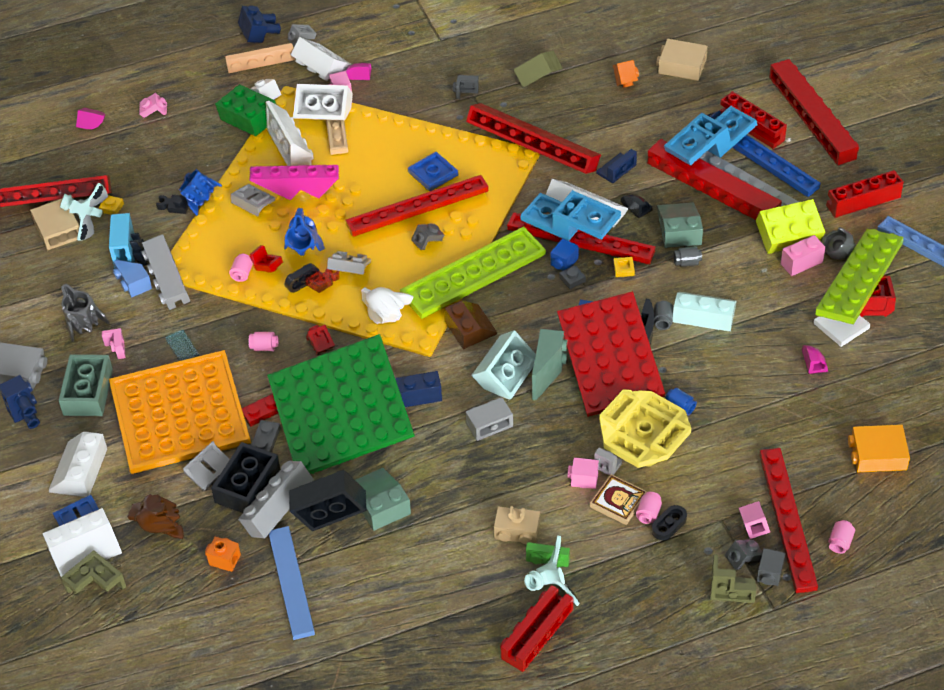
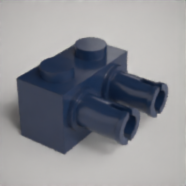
(256, 24)
(20, 401)

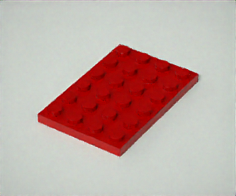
(609, 350)

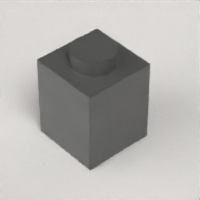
(771, 567)

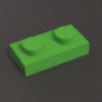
(542, 553)

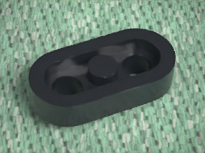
(297, 280)
(666, 522)

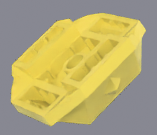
(643, 427)

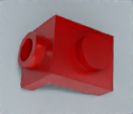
(263, 261)

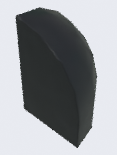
(636, 205)

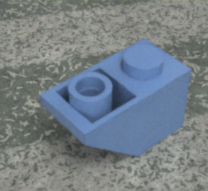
(132, 277)

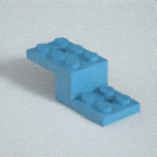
(710, 135)
(571, 215)

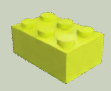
(789, 225)

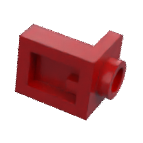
(320, 339)

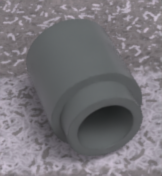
(687, 256)
(663, 315)

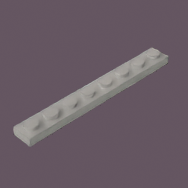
(737, 172)

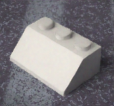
(318, 58)
(322, 102)
(79, 465)
(78, 538)

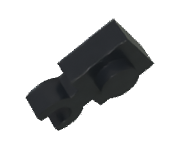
(175, 204)
(137, 247)

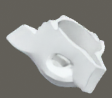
(384, 304)

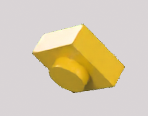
(111, 205)
(624, 267)

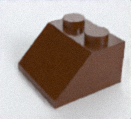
(468, 323)

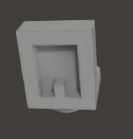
(302, 31)
(607, 461)

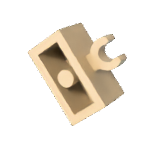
(516, 525)

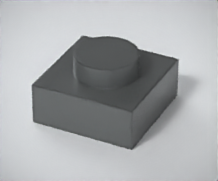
(572, 277)

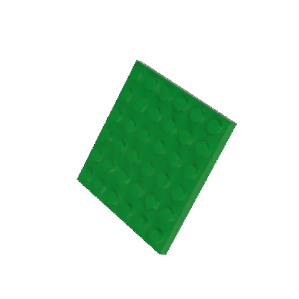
(340, 405)

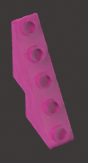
(291, 179)

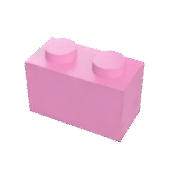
(802, 255)

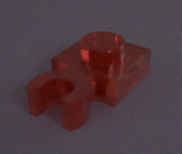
(321, 281)

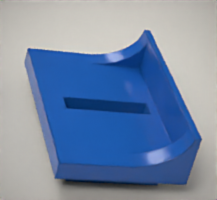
(83, 506)

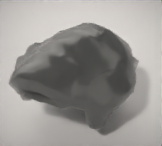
(838, 244)

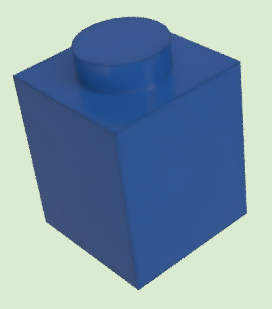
(564, 255)

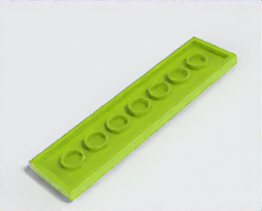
(473, 272)
(859, 276)

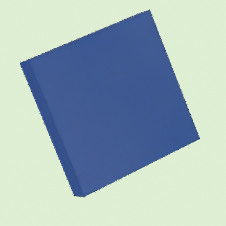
(433, 171)

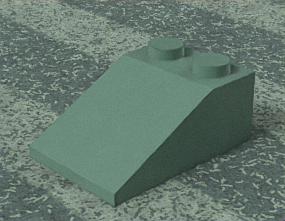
(680, 224)
(548, 360)
(384, 499)

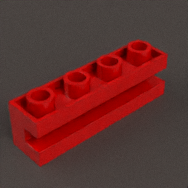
(768, 129)
(864, 193)
(536, 628)

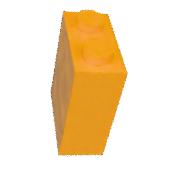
(879, 448)

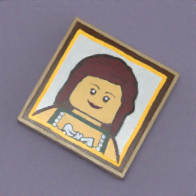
(617, 499)

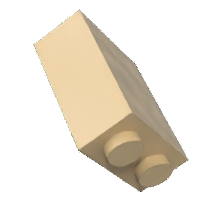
(682, 59)
(55, 224)

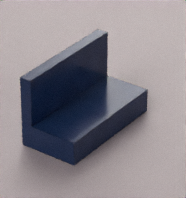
(618, 166)

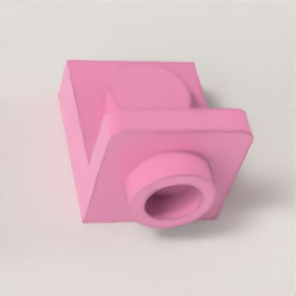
(115, 339)

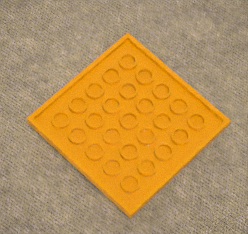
(178, 411)

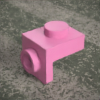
(152, 104)

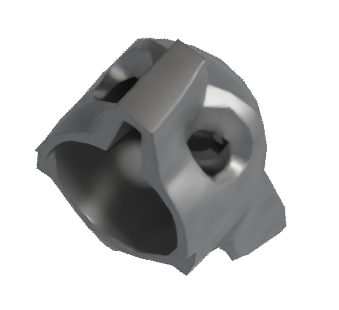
(78, 312)

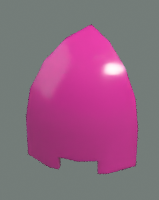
(359, 71)
(89, 118)
(814, 360)

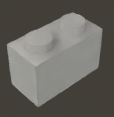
(489, 418)

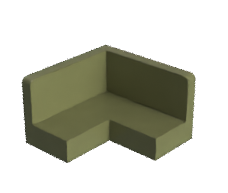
(537, 68)
(91, 569)
(728, 587)

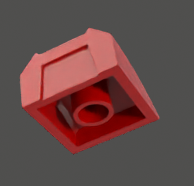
(882, 299)

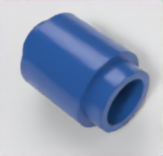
(682, 400)

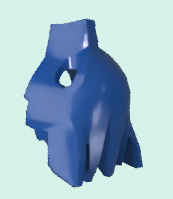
(197, 189)
(302, 234)

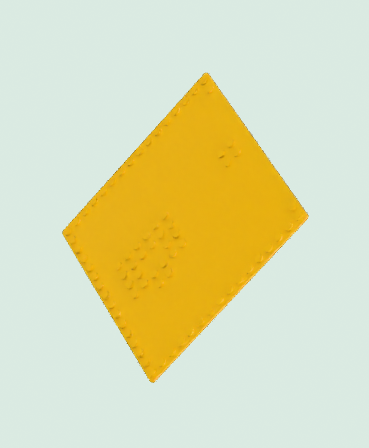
(369, 178)

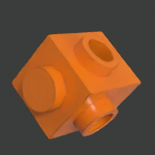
(626, 73)
(223, 553)

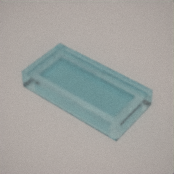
(181, 346)

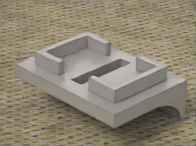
(251, 199)
(353, 264)
(199, 473)

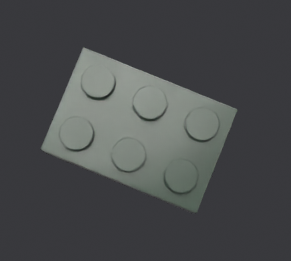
(85, 385)

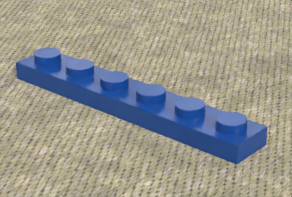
(777, 166)

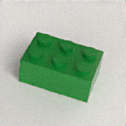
(244, 109)

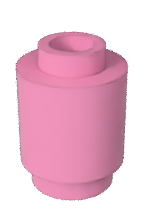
(241, 267)
(263, 341)
(649, 507)
(841, 536)

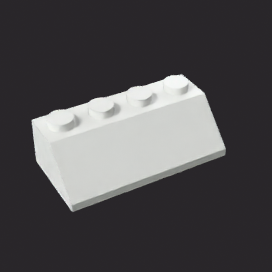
(287, 136)
(560, 190)

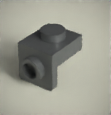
(466, 84)
(426, 233)
(743, 551)

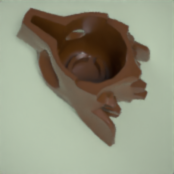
(157, 516)

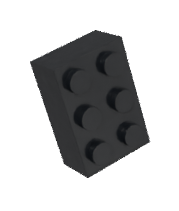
(244, 477)
(327, 500)

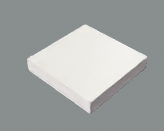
(841, 331)

